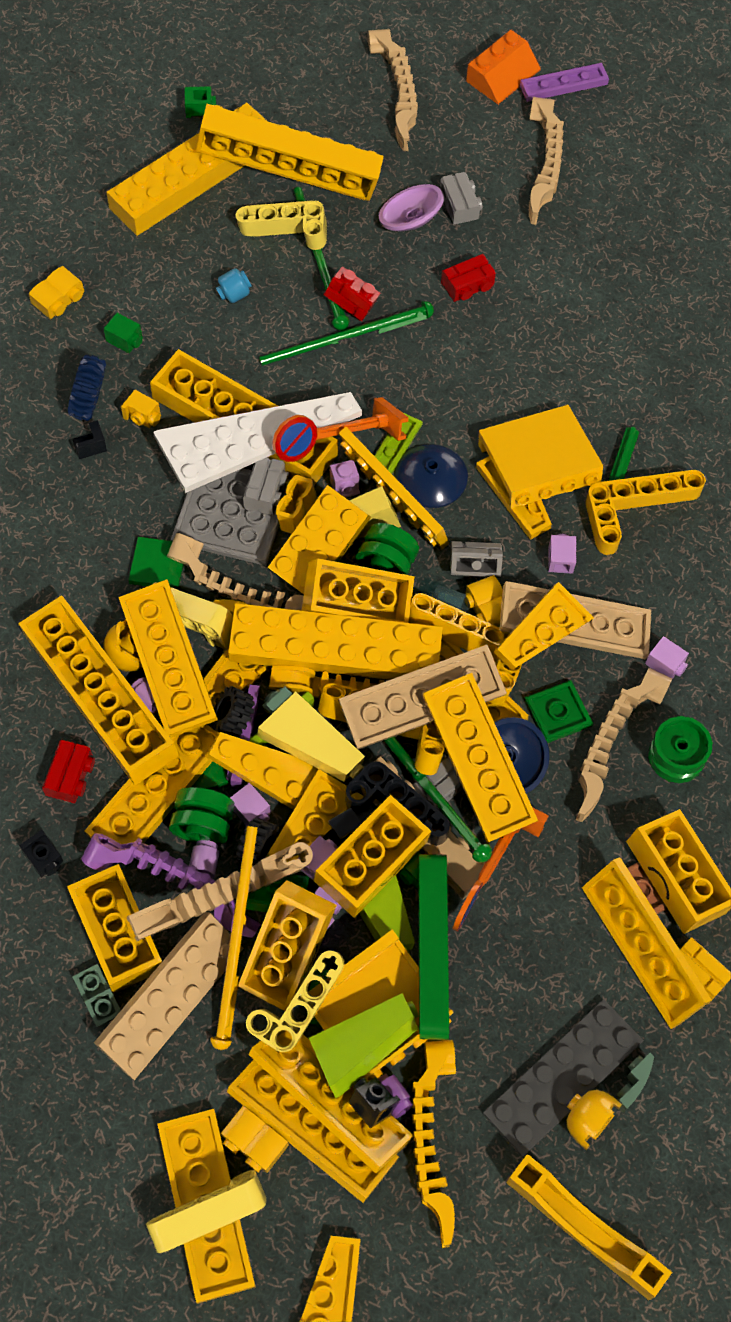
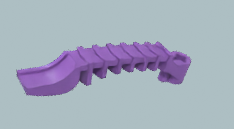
(105, 852)

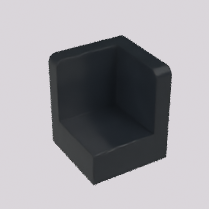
(91, 443)

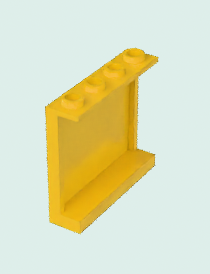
(541, 455)
(368, 980)

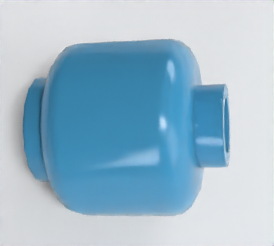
(233, 285)

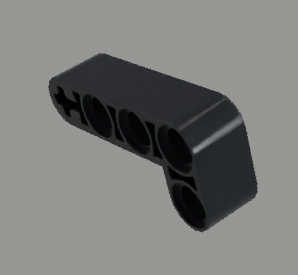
(410, 799)

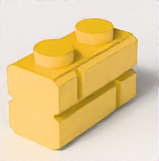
(706, 967)

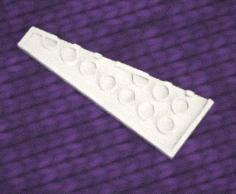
(229, 443)

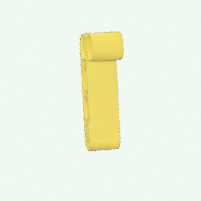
(285, 218)
(205, 618)
(302, 997)
(208, 1212)

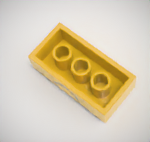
(322, 534)
(357, 591)
(372, 856)
(681, 871)
(103, 906)
(286, 944)

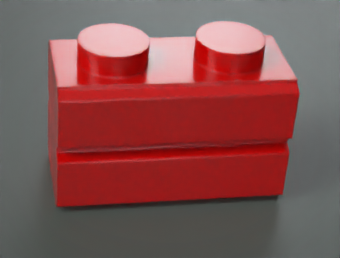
(468, 278)
(352, 293)
(68, 771)

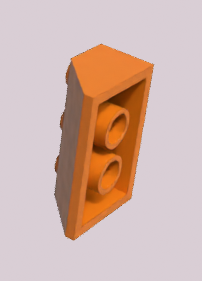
(502, 67)

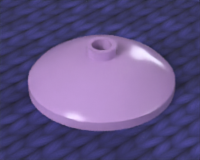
(411, 208)

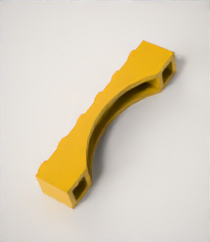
(611, 1248)

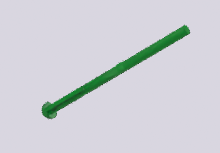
(340, 321)
(382, 325)
(481, 852)

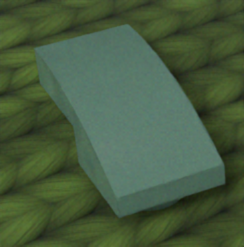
(275, 700)
(97, 995)
(638, 1076)

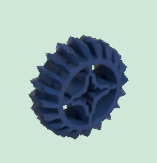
(86, 387)

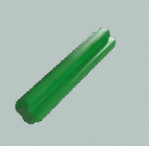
(624, 454)

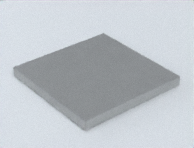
(219, 520)

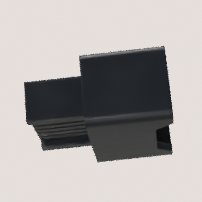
(347, 822)

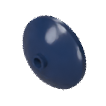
(432, 486)
(526, 749)

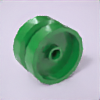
(387, 549)
(680, 749)
(201, 815)

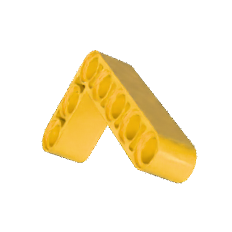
(635, 497)
(465, 632)
(429, 746)

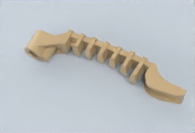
(406, 107)
(547, 182)
(187, 550)
(653, 688)
(224, 890)

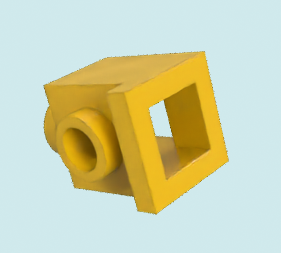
(141, 409)

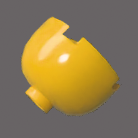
(121, 648)
(590, 1115)

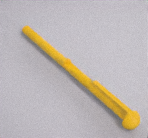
(231, 981)

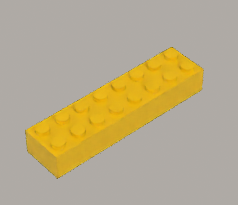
(289, 152)
(169, 183)
(207, 394)
(331, 642)
(99, 690)

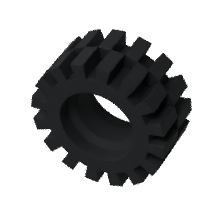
(233, 711)
(265, 838)

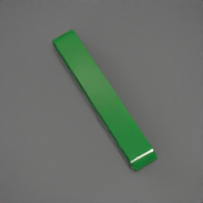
(433, 947)

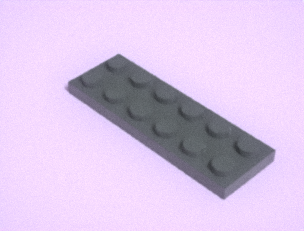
(568, 1068)

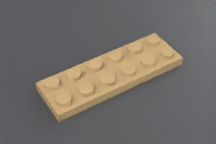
(614, 629)
(399, 703)
(167, 996)

